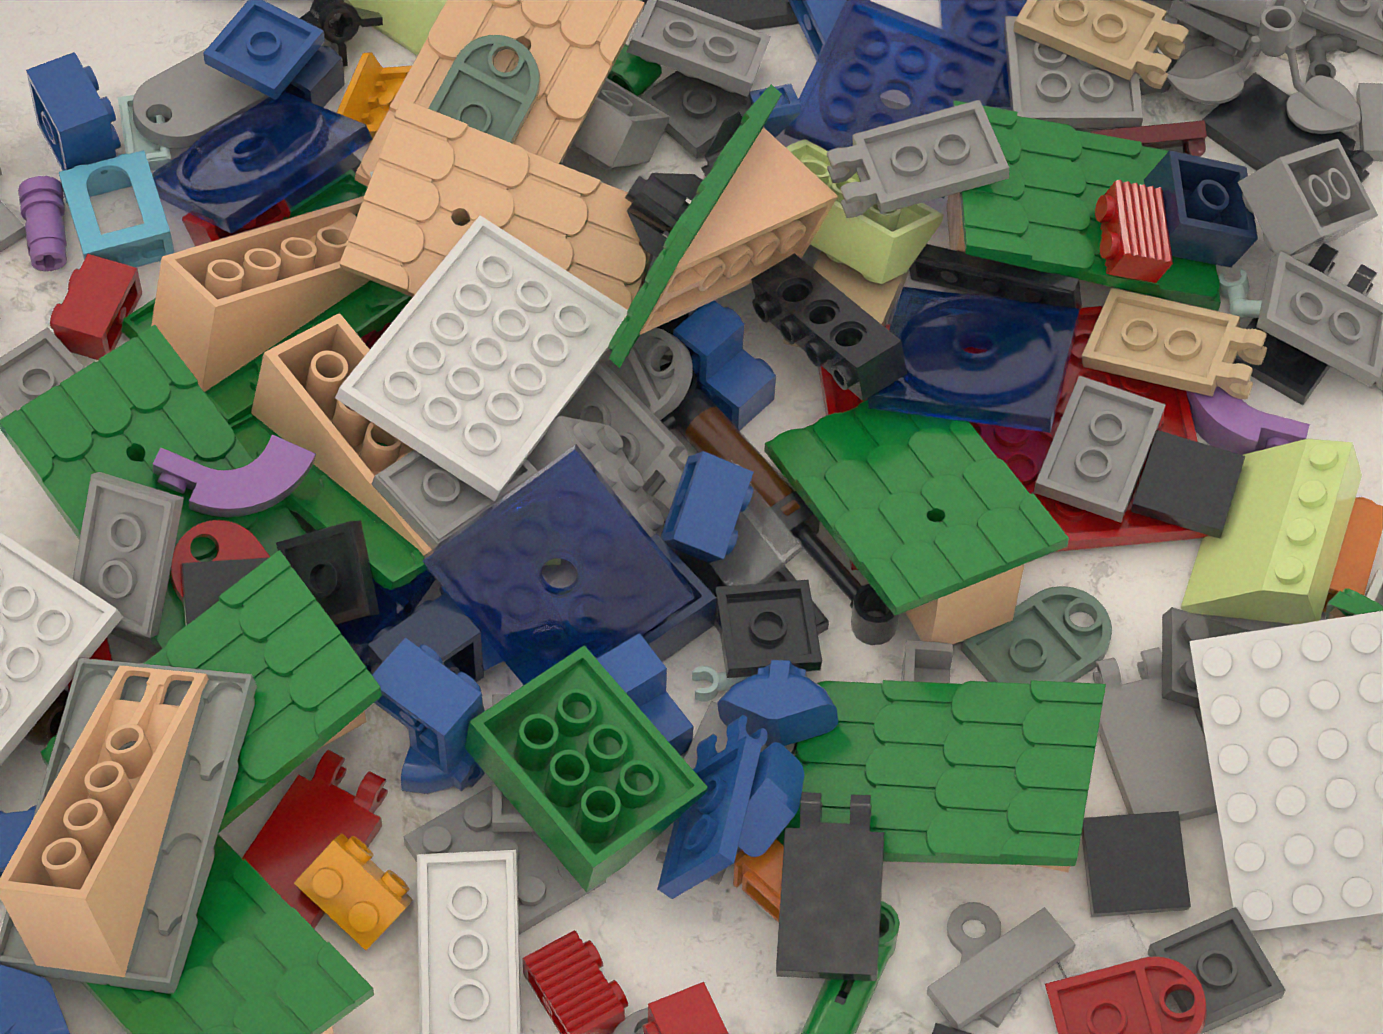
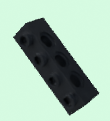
(828, 327)

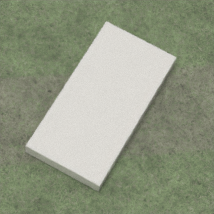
(469, 943)

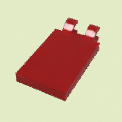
(307, 822)

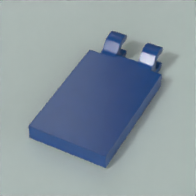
(709, 832)

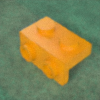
(371, 92)
(355, 889)

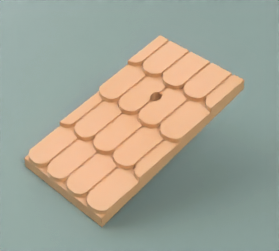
(569, 40)
(447, 172)

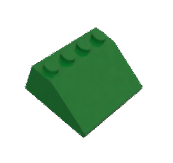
(583, 767)

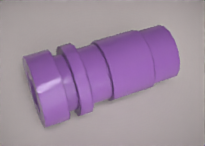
(45, 231)

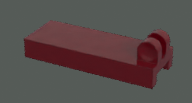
(1185, 134)

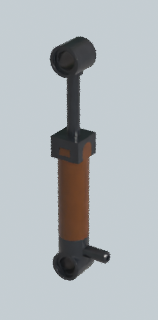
(712, 432)

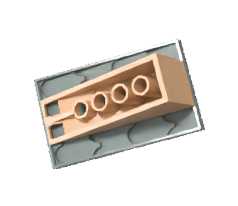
(125, 825)

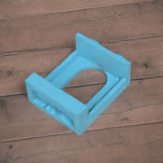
(131, 245)

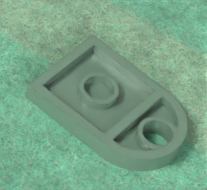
(483, 95)
(1043, 640)

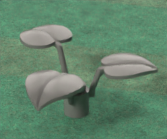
(1213, 78)

